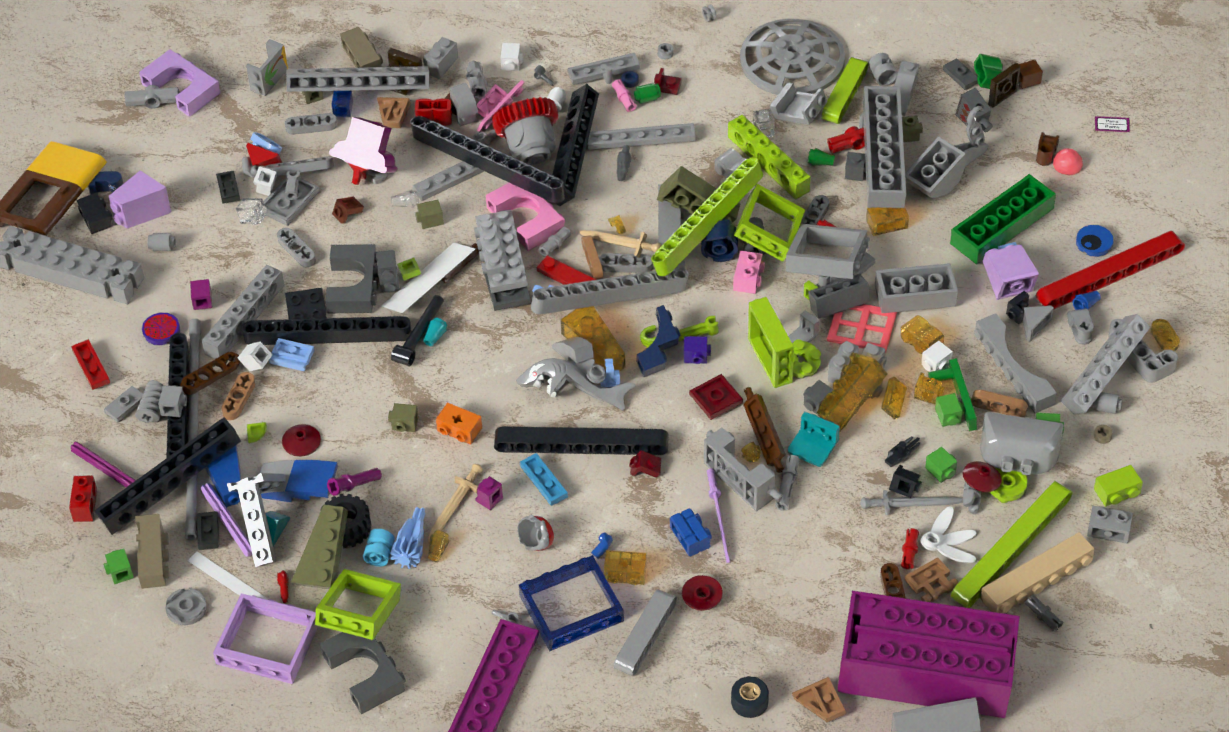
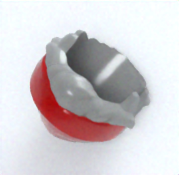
(535, 533)

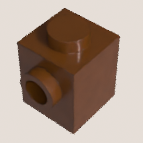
(1030, 74)

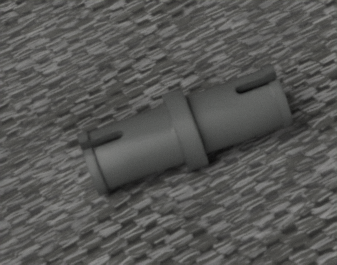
(1044, 613)

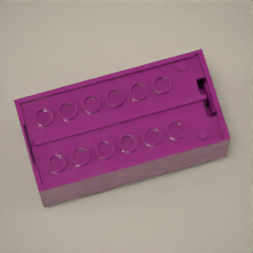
(928, 653)

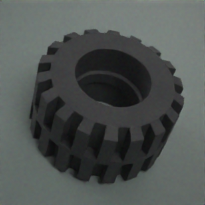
(358, 511)

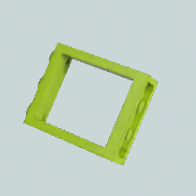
(760, 238)
(770, 342)
(352, 622)

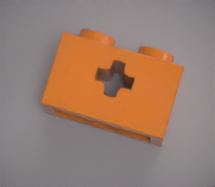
(459, 423)

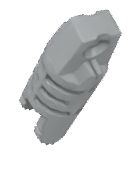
(971, 498)

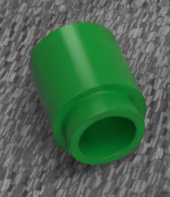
(647, 93)

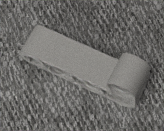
(1149, 365)

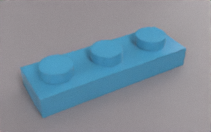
(543, 479)

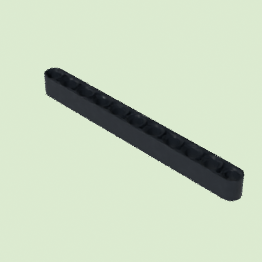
(488, 159)

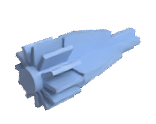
(409, 542)

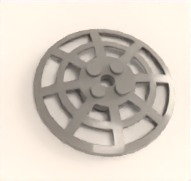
(788, 60)

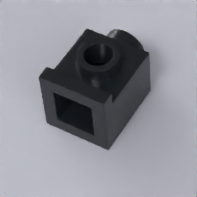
(905, 482)

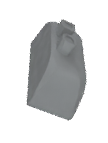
(1020, 443)

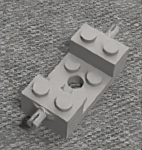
(753, 486)

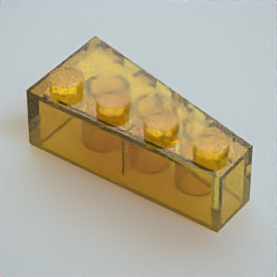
(589, 325)
(852, 389)

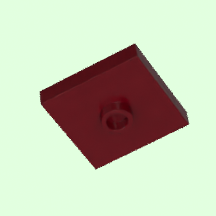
(716, 396)

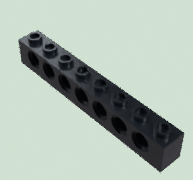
(575, 139)
(167, 475)

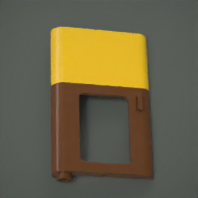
(58, 166)

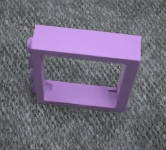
(258, 665)

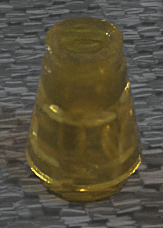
(438, 542)

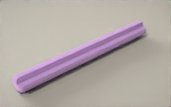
(227, 519)

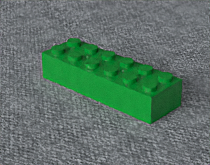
(1002, 218)

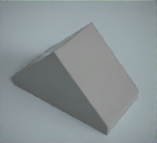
(1036, 319)

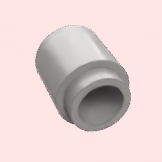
(161, 241)
(1108, 403)

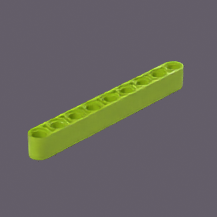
(706, 216)
(1011, 544)

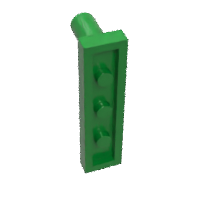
(954, 373)

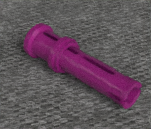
(348, 482)

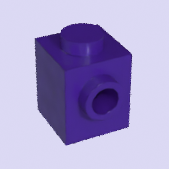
(696, 349)

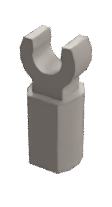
(292, 186)

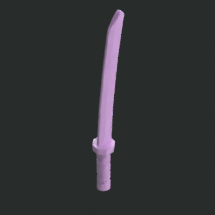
(715, 493)

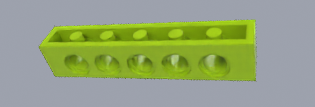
(770, 157)

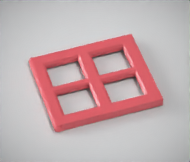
(861, 326)

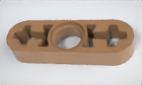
(592, 257)
(238, 404)
(1011, 406)

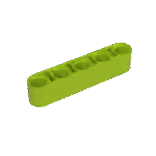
(844, 90)

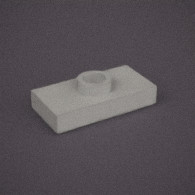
(124, 404)

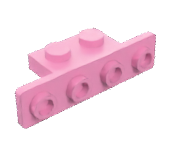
(494, 100)

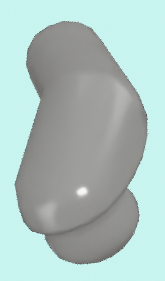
(247, 168)

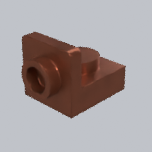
(345, 207)

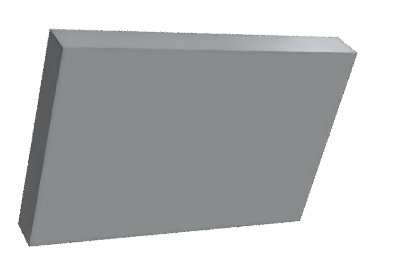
(286, 210)

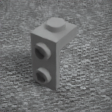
(808, 328)

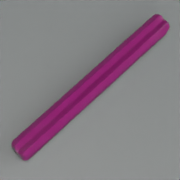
(101, 464)

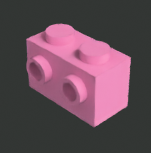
(748, 272)

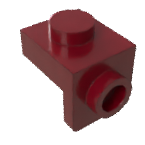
(645, 463)

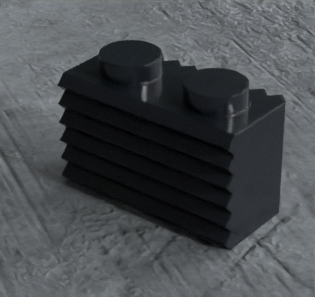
(94, 212)

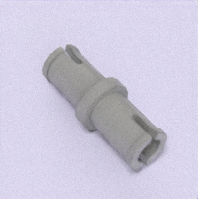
(555, 241)

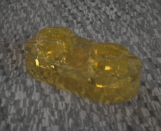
(1167, 338)

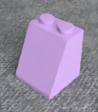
(139, 201)
(1010, 271)

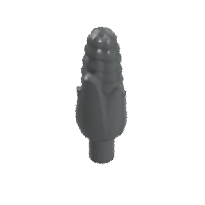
(623, 163)

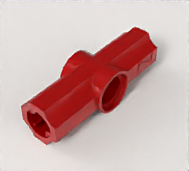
(852, 138)

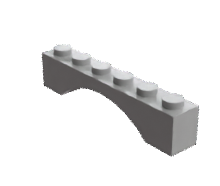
(1034, 389)

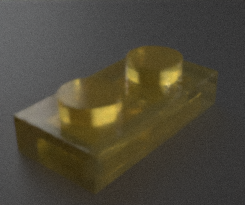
(894, 398)

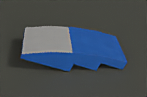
(302, 478)

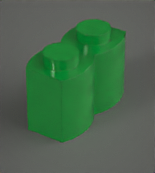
(986, 69)

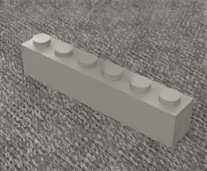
(669, 221)

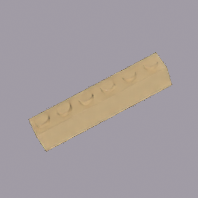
(1037, 574)

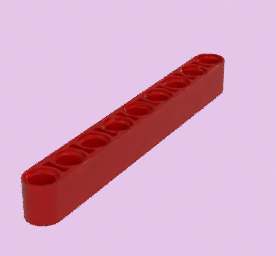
(1111, 270)

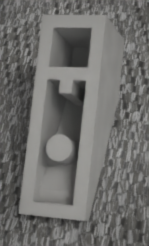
(907, 80)

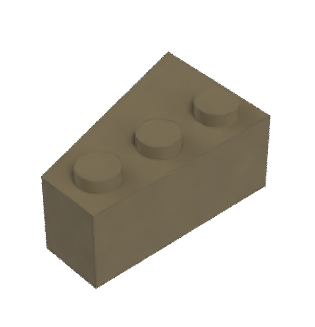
(152, 551)

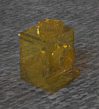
(928, 389)

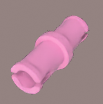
(624, 95)

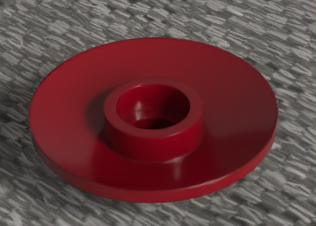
(298, 445)
(982, 476)
(702, 586)

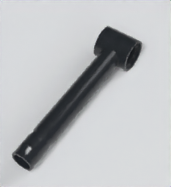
(406, 353)

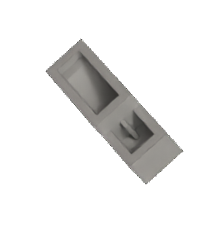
(574, 349)

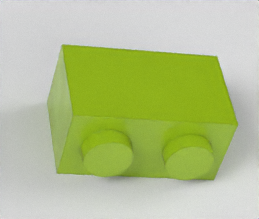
(1118, 485)

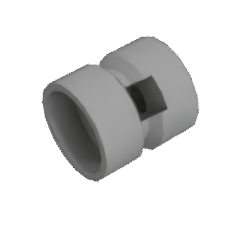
(883, 69)

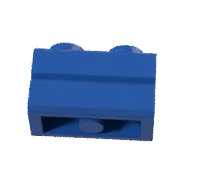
(690, 531)

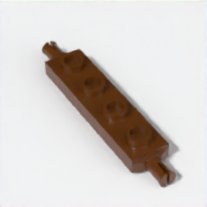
(764, 429)

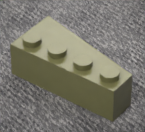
(689, 192)
(323, 550)

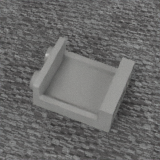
(797, 106)

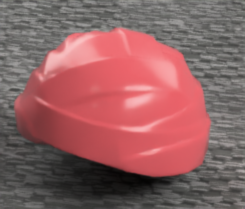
(1068, 162)

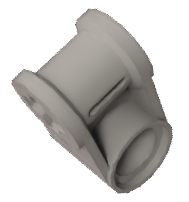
(1081, 325)

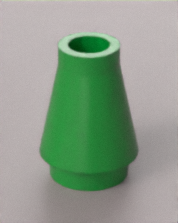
(819, 157)

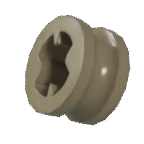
(1098, 436)

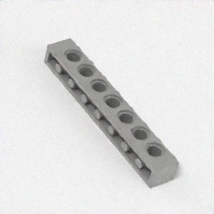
(357, 78)

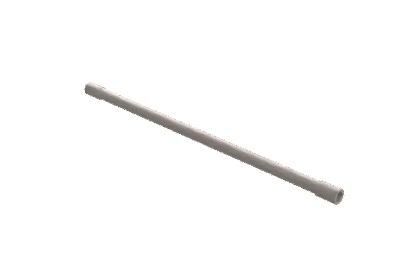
(191, 523)

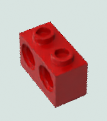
(83, 498)

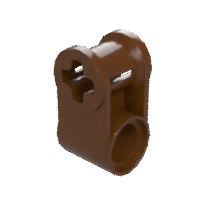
(1046, 149)

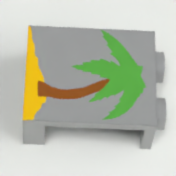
(264, 78)

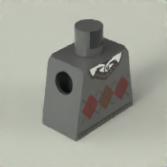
(969, 101)

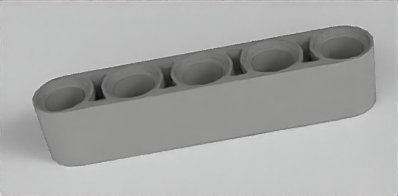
(645, 632)

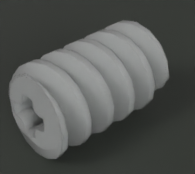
(148, 408)

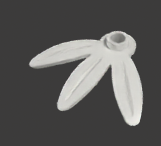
(936, 540)

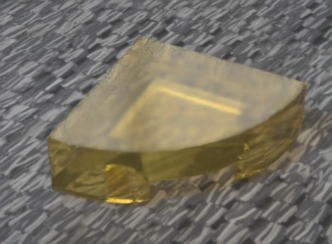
(617, 222)

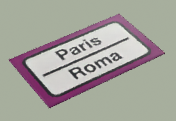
(1113, 124)

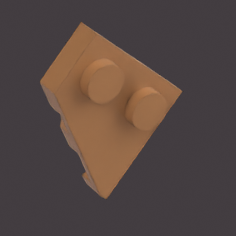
(393, 110)
(821, 700)

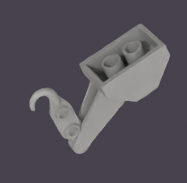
(943, 164)

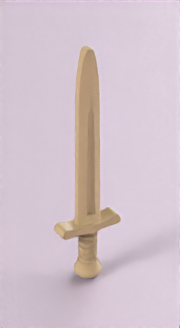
(638, 244)
(462, 490)

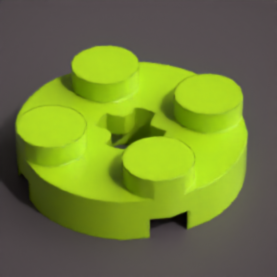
(811, 355)
(1011, 492)

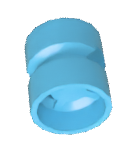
(378, 547)

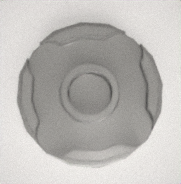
(186, 606)

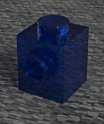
(342, 103)

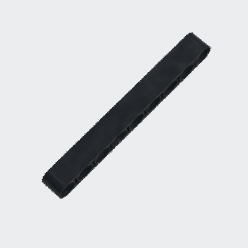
(328, 330)
(178, 368)
(580, 440)

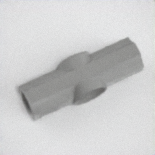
(476, 79)
(151, 96)

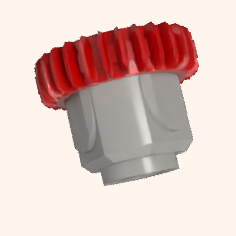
(528, 128)

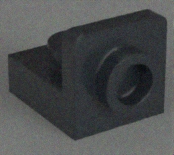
(1016, 306)

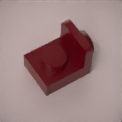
(667, 84)

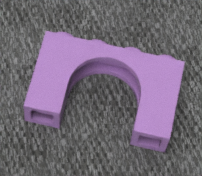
(174, 66)

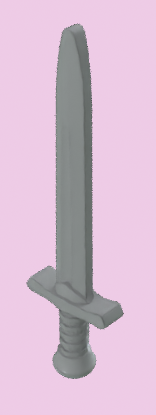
(888, 502)

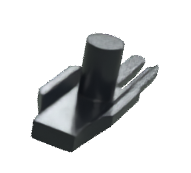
(901, 451)

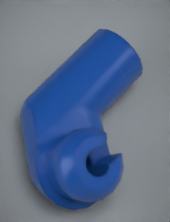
(605, 542)

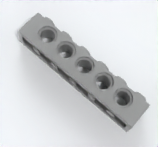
(245, 308)
(1105, 364)

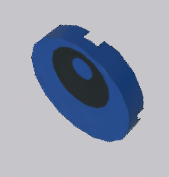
(1094, 240)

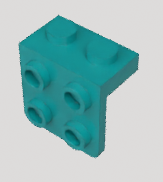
(814, 439)

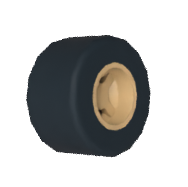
(749, 697)

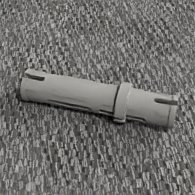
(789, 476)

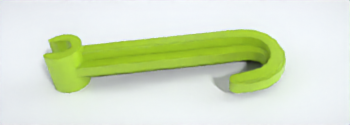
(710, 327)

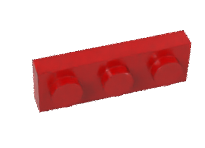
(90, 364)

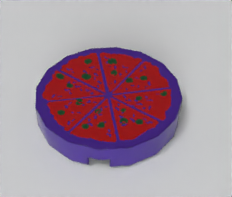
(159, 328)

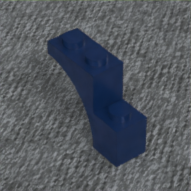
(654, 358)

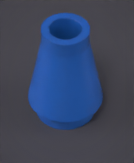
(1086, 300)

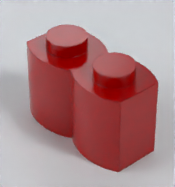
(435, 110)

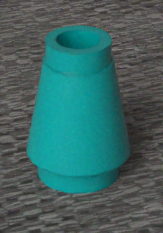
(435, 331)

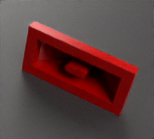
(261, 156)

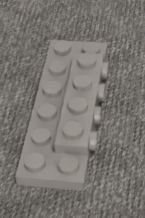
(500, 251)

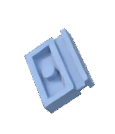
(291, 354)

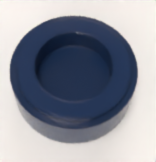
(630, 79)

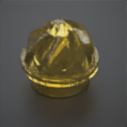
(751, 452)

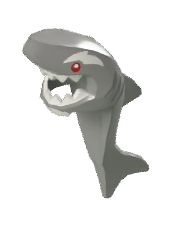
(559, 371)

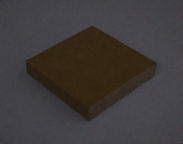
(1004, 85)

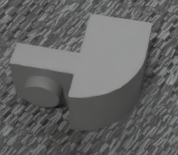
(464, 103)

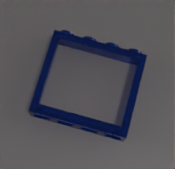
(578, 629)

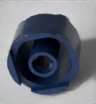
(720, 242)

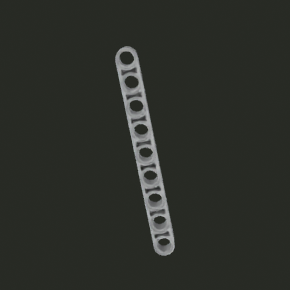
(607, 291)

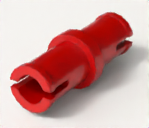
(910, 548)

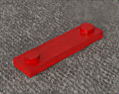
(561, 272)

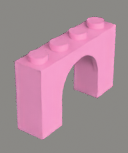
(535, 231)

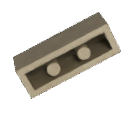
(360, 49)

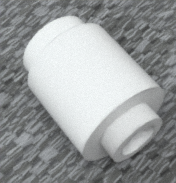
(558, 95)

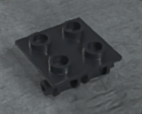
(306, 304)

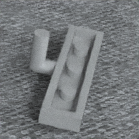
(603, 69)

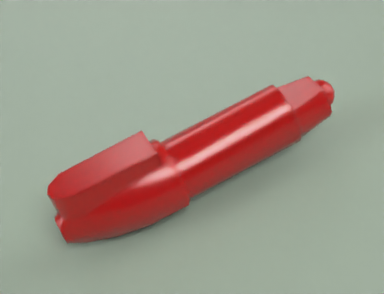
(283, 582)

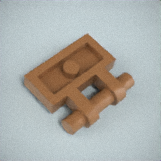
(928, 575)

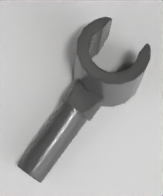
(539, 73)

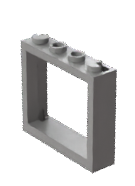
(827, 266)

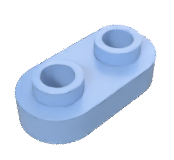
(264, 142)

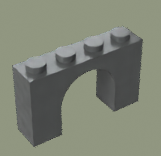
(361, 296)
(381, 685)

